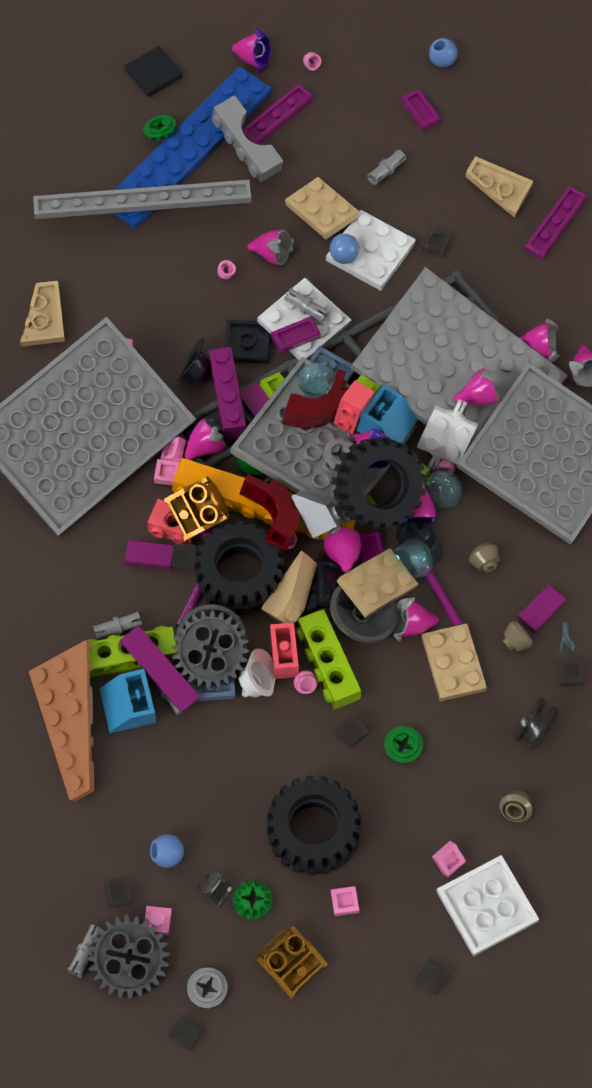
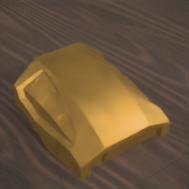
(198, 507)
(290, 960)

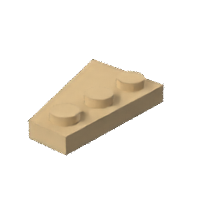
(499, 184)
(45, 316)

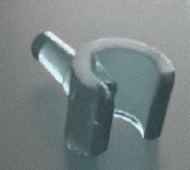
(565, 639)

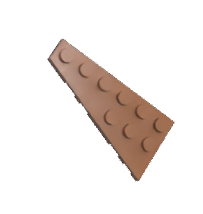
(67, 710)

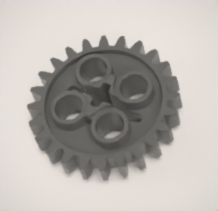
(189, 642)
(123, 979)

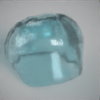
(316, 378)
(444, 488)
(415, 557)

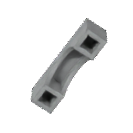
(261, 159)

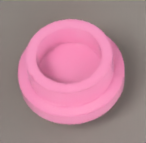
(305, 682)

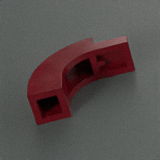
(315, 412)
(279, 504)

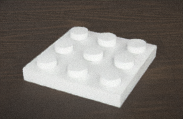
(380, 250)
(284, 313)
(487, 905)

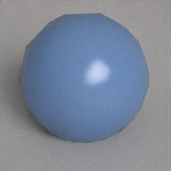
(443, 52)
(344, 248)
(166, 850)

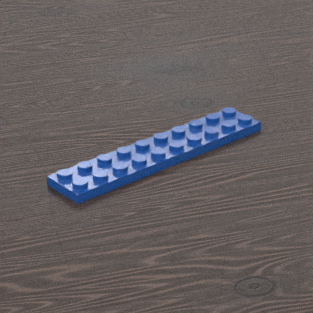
(192, 140)

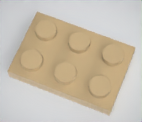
(322, 208)
(377, 582)
(453, 662)

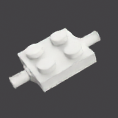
(447, 434)

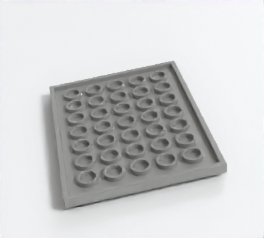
(437, 344)
(85, 425)

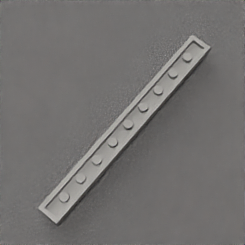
(142, 199)

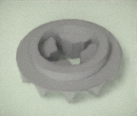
(331, 450)
(202, 977)

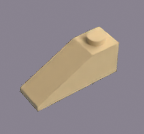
(292, 591)

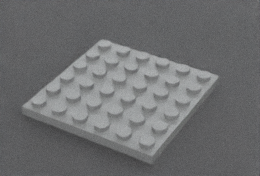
(294, 453)
(538, 453)

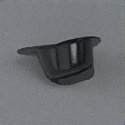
(197, 365)
(421, 530)

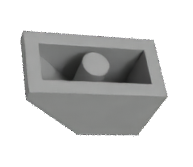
(317, 512)

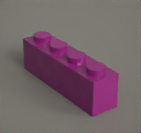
(227, 393)

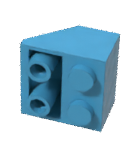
(388, 414)
(127, 701)

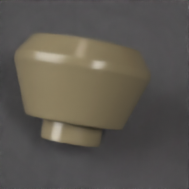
(485, 557)
(517, 637)
(516, 806)

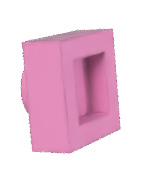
(174, 450)
(165, 471)
(448, 858)
(344, 901)
(160, 917)

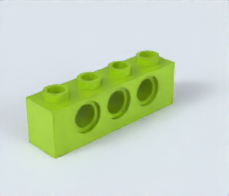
(318, 625)
(120, 661)

